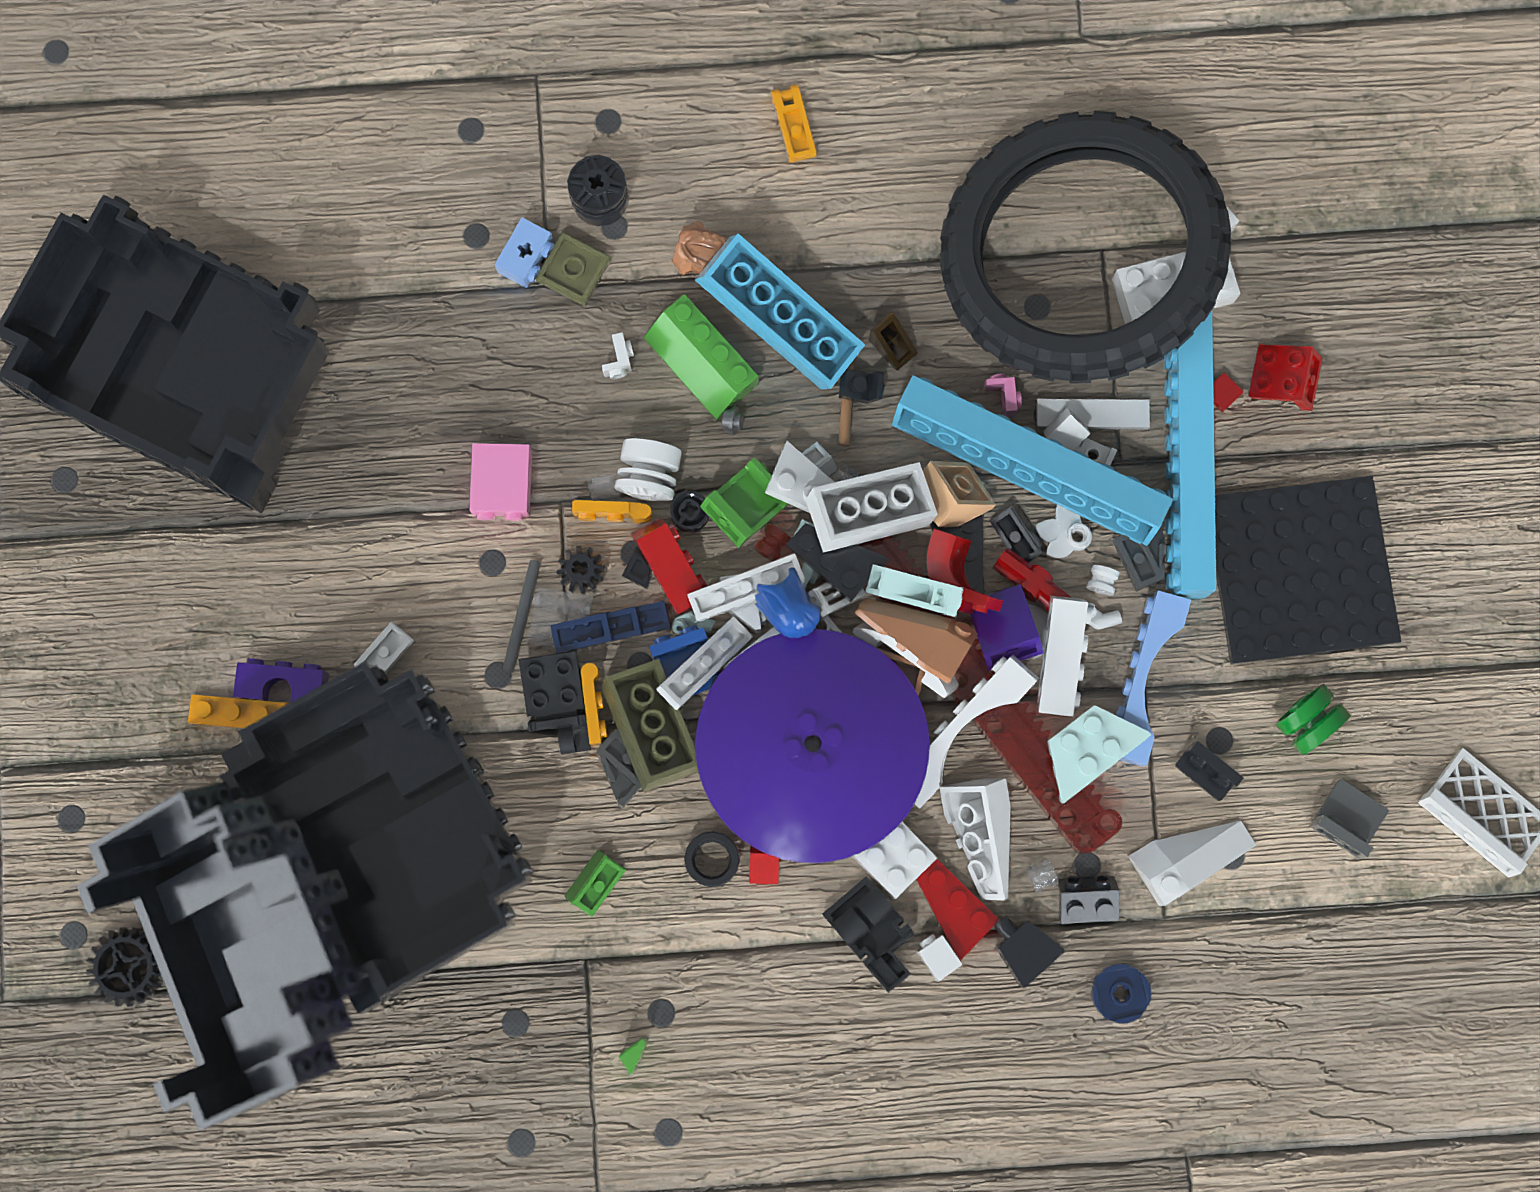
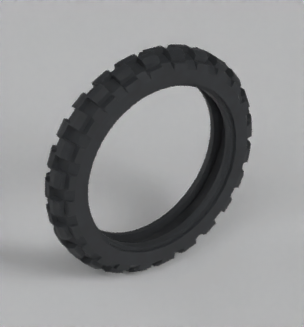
(1105, 353)

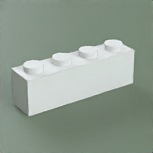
(1062, 656)

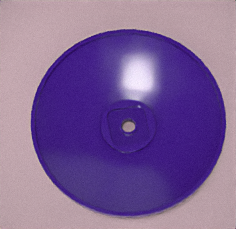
(801, 800)

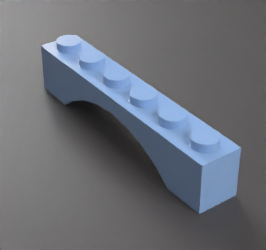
(1164, 618)

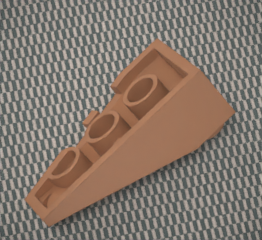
(933, 639)

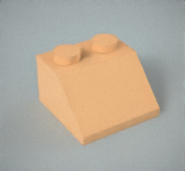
(956, 492)

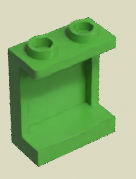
(741, 503)

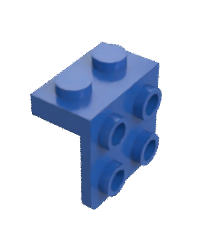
(677, 650)

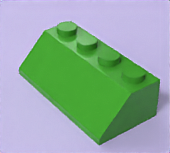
(701, 357)

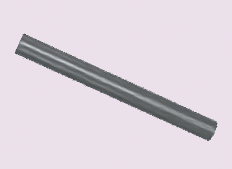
(521, 616)

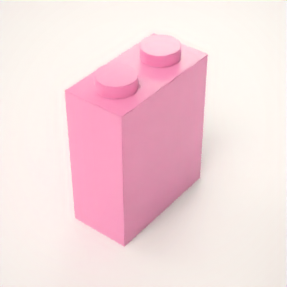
(500, 481)

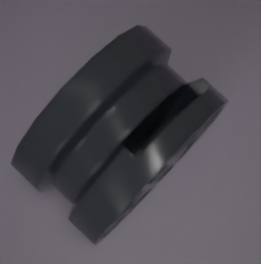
(687, 513)

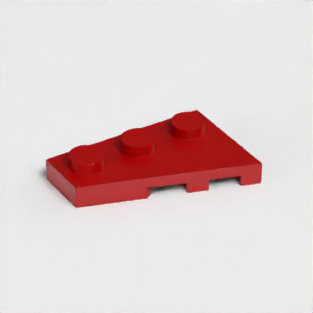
(956, 908)

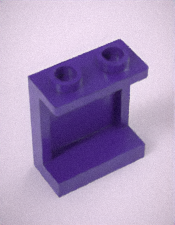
(1007, 631)

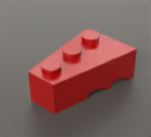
(669, 563)

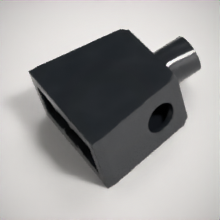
(1025, 950)

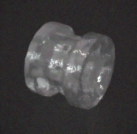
(1042, 875)

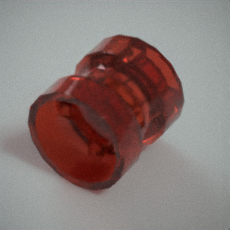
(772, 542)

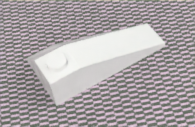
(982, 823)
(1185, 860)

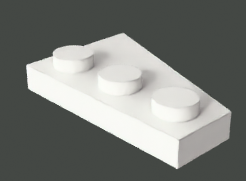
(795, 478)

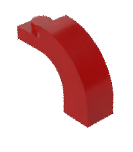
(946, 565)

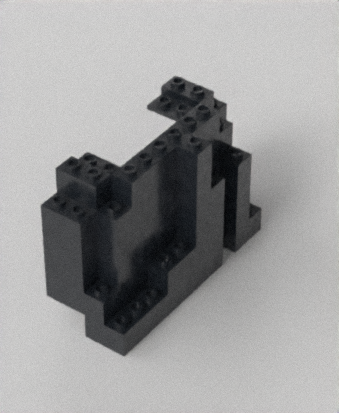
(163, 349)
(399, 815)
(238, 942)

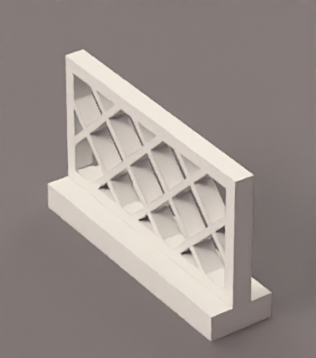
(1469, 828)

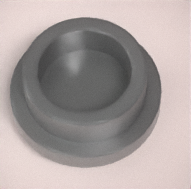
(732, 420)

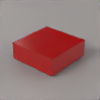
(1225, 392)

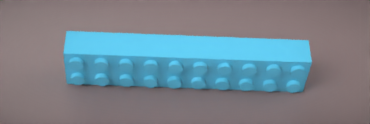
(1031, 461)
(1191, 466)

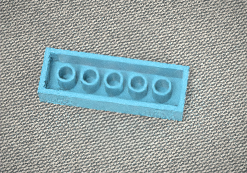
(780, 312)

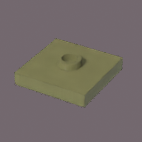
(573, 268)

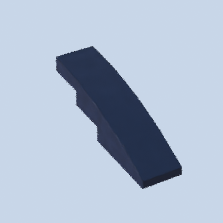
(610, 626)

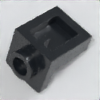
(861, 386)

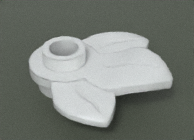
(1060, 531)

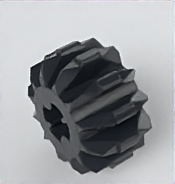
(577, 579)

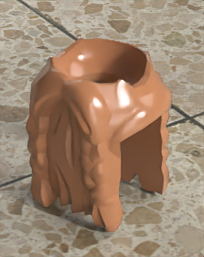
(696, 248)

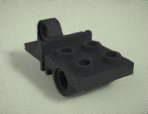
(553, 696)
(871, 929)

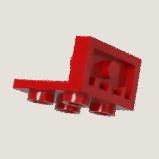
(1286, 374)

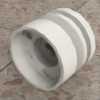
(649, 464)

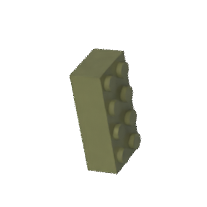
(650, 726)

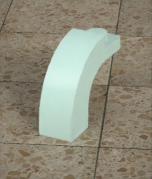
(914, 590)

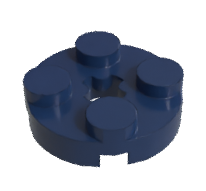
(1129, 978)

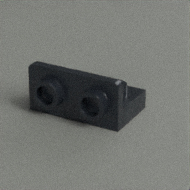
(1208, 771)

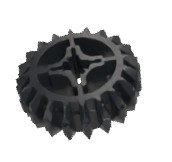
(131, 978)

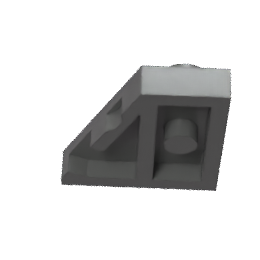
(1140, 561)
(618, 769)

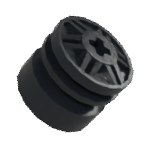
(605, 203)

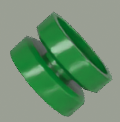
(1310, 715)

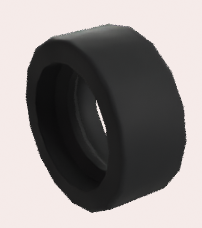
(702, 839)

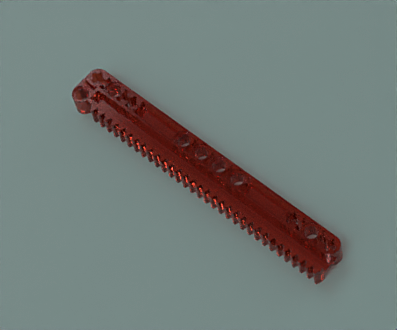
(1021, 741)

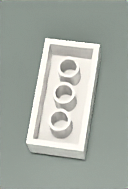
(1146, 283)
(871, 507)
(896, 860)

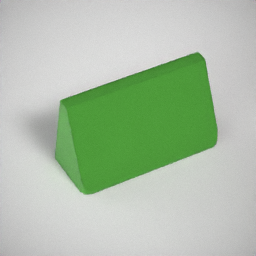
(594, 883)
(633, 1054)

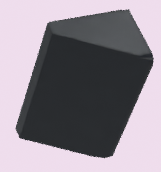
(1018, 533)

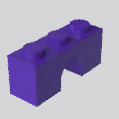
(255, 679)

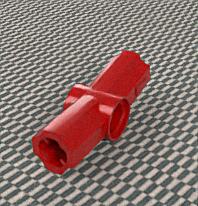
(1034, 579)

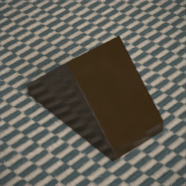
(892, 341)

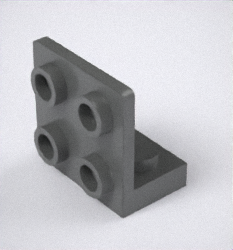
(1349, 819)

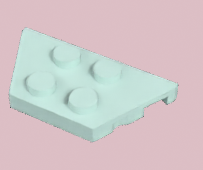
(1090, 748)

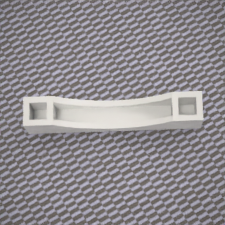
(1005, 687)

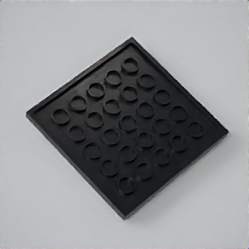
(1303, 571)

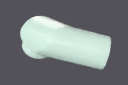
(688, 619)

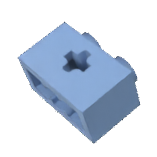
(525, 237)

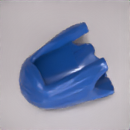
(788, 606)

